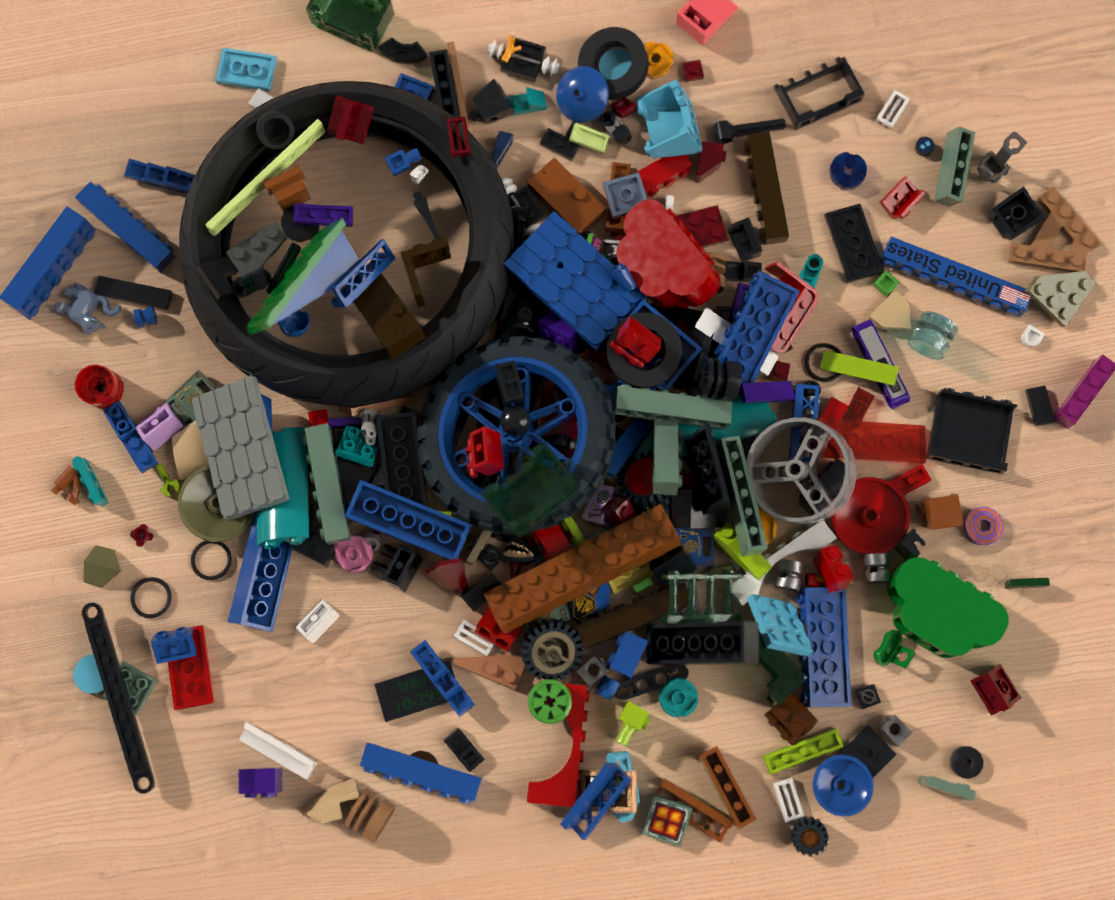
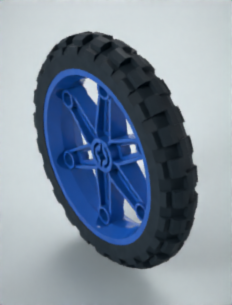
(477, 368)

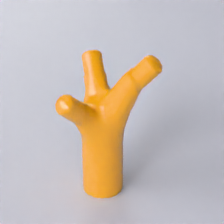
(510, 49)

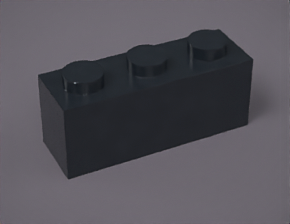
(832, 481)

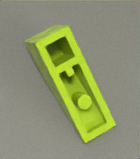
(727, 542)

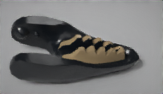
(515, 551)

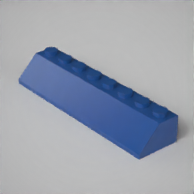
(260, 583)

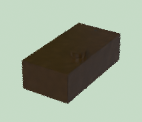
(388, 317)

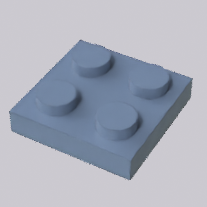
(624, 194)

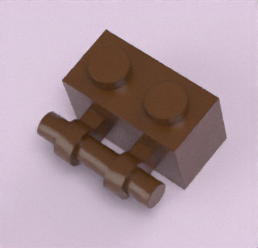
(793, 717)

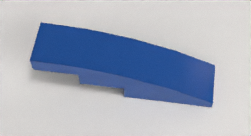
(159, 176)
(442, 678)

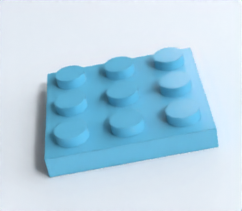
(780, 625)

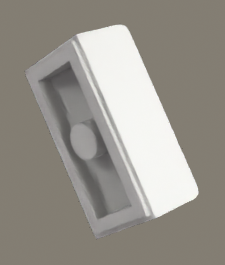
(317, 621)

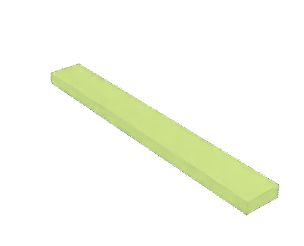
(256, 186)

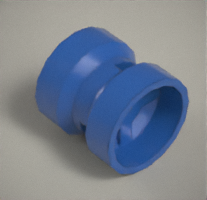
(145, 317)

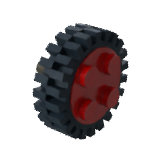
(637, 483)

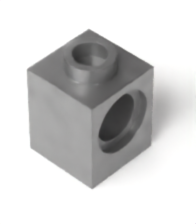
(587, 678)
(902, 733)

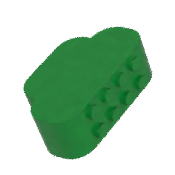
(943, 610)

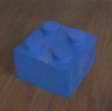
(628, 654)

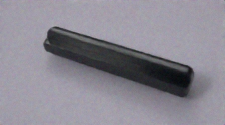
(287, 261)

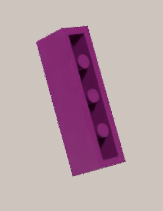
(1085, 391)

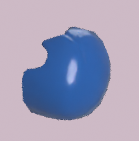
(295, 324)

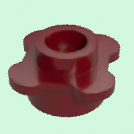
(147, 536)

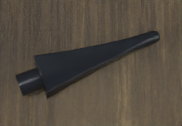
(423, 208)

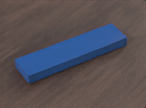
(627, 444)

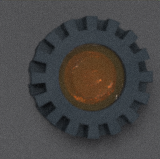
(809, 836)

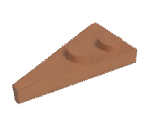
(355, 410)
(499, 668)

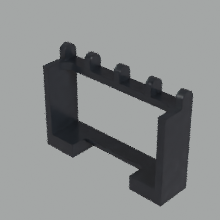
(810, 117)

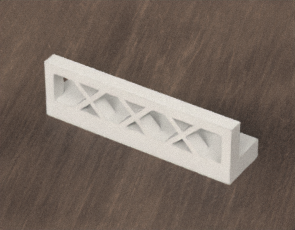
(278, 750)

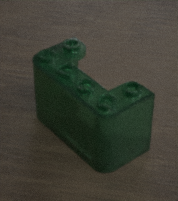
(352, 20)
(531, 491)
(783, 670)

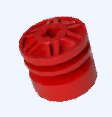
(90, 381)

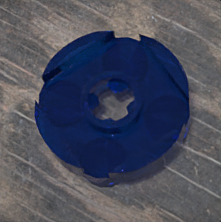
(857, 174)

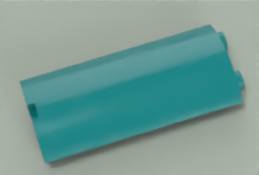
(746, 421)
(291, 518)

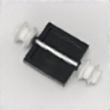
(524, 62)
(524, 198)

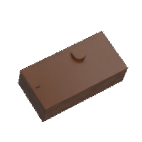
(566, 196)

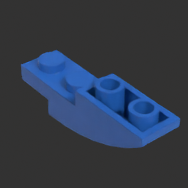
(127, 433)

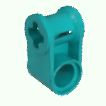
(810, 274)

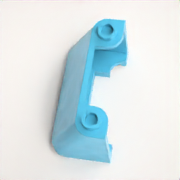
(669, 122)

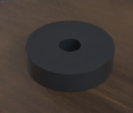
(975, 762)

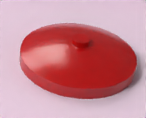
(872, 517)

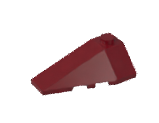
(450, 575)

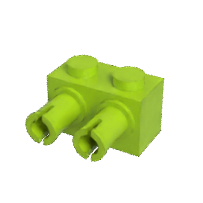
(633, 720)

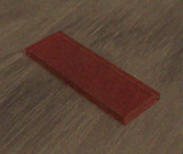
(878, 441)

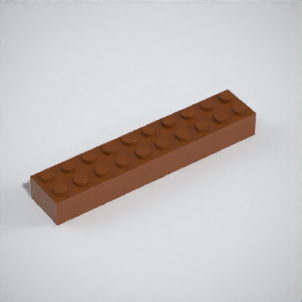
(582, 569)

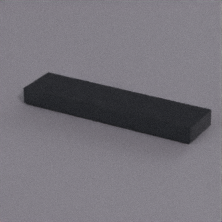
(133, 292)

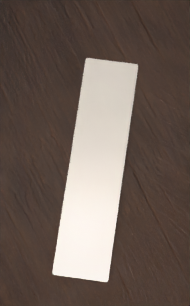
(712, 323)

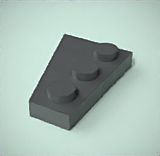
(257, 249)

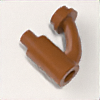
(63, 482)

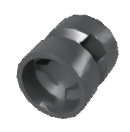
(877, 561)
(789, 575)

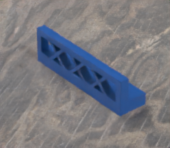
(366, 275)
(795, 435)
(591, 795)

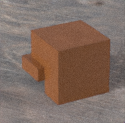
(288, 188)
(941, 512)

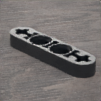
(650, 678)

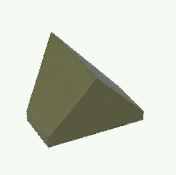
(100, 566)

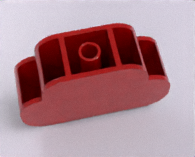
(666, 257)

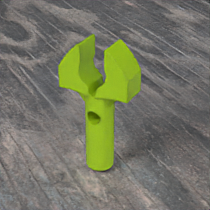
(167, 481)

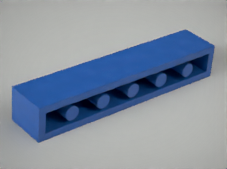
(126, 227)
(421, 772)

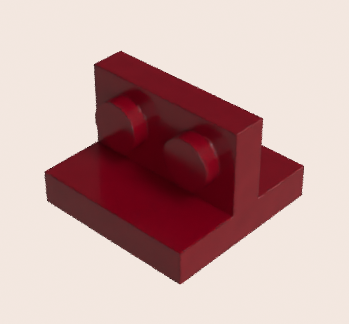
(350, 120)
(996, 690)

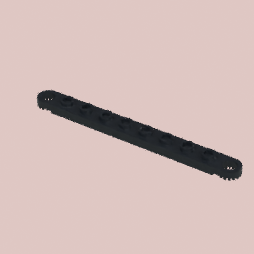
(118, 698)

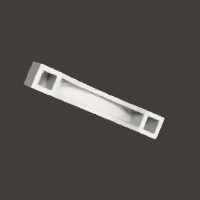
(813, 539)

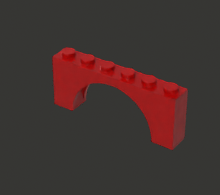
(562, 787)

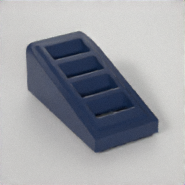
(502, 145)

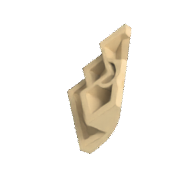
(188, 450)
(327, 804)

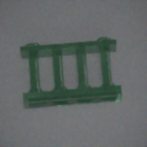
(692, 614)

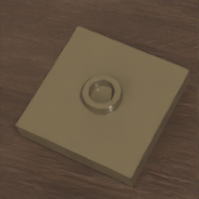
(476, 546)

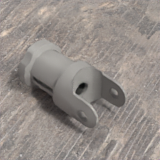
(369, 426)

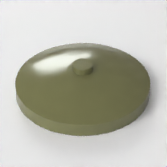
(201, 511)

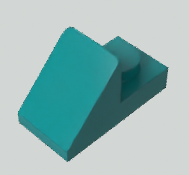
(529, 102)

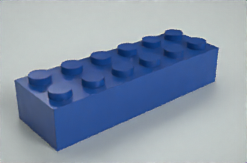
(48, 263)
(407, 521)

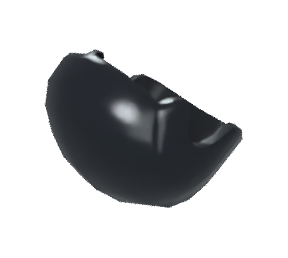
(515, 420)

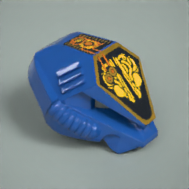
(590, 603)

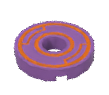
(994, 522)

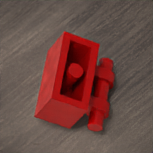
(638, 340)
(484, 452)

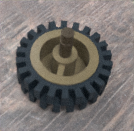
(551, 649)

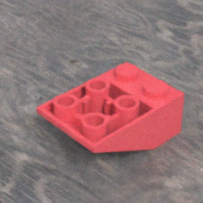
(704, 17)

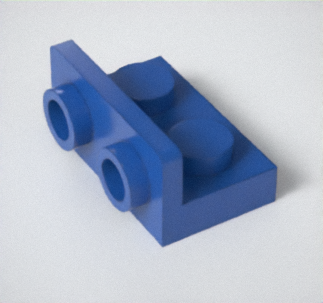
(173, 645)

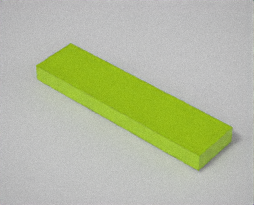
(859, 367)
(803, 751)

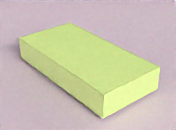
(589, 138)

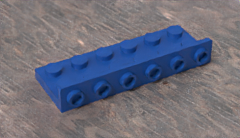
(756, 324)
(828, 667)

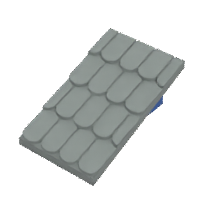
(240, 447)

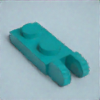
(90, 481)

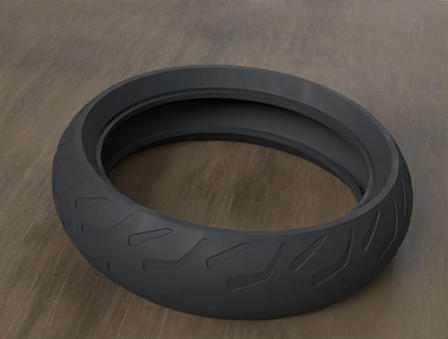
(371, 375)

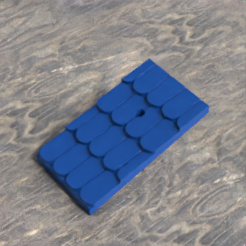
(573, 280)

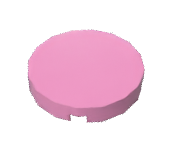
(354, 554)

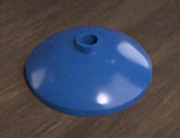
(592, 95)
(856, 789)

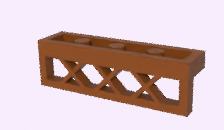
(700, 806)

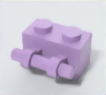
(159, 426)

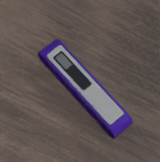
(874, 350)

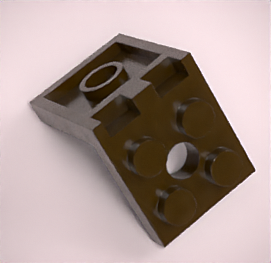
(421, 256)

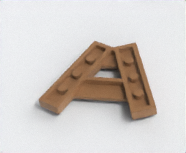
(1060, 217)

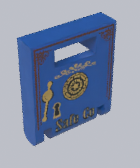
(693, 541)

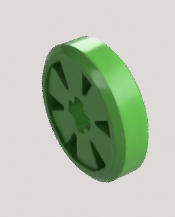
(543, 712)

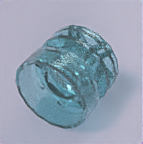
(933, 335)

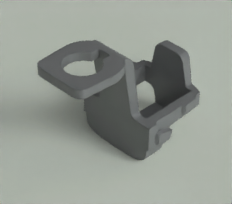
(997, 162)

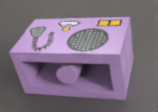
(593, 512)

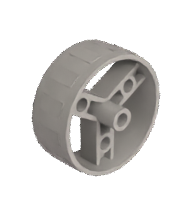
(801, 471)

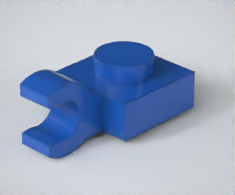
(400, 162)

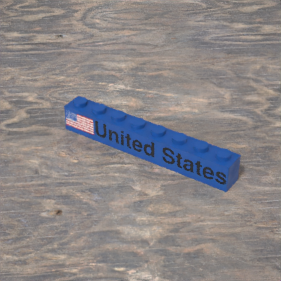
(955, 276)

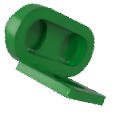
(890, 648)

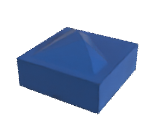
(607, 688)

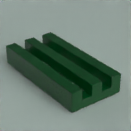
(1027, 583)

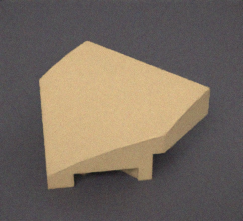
(893, 314)

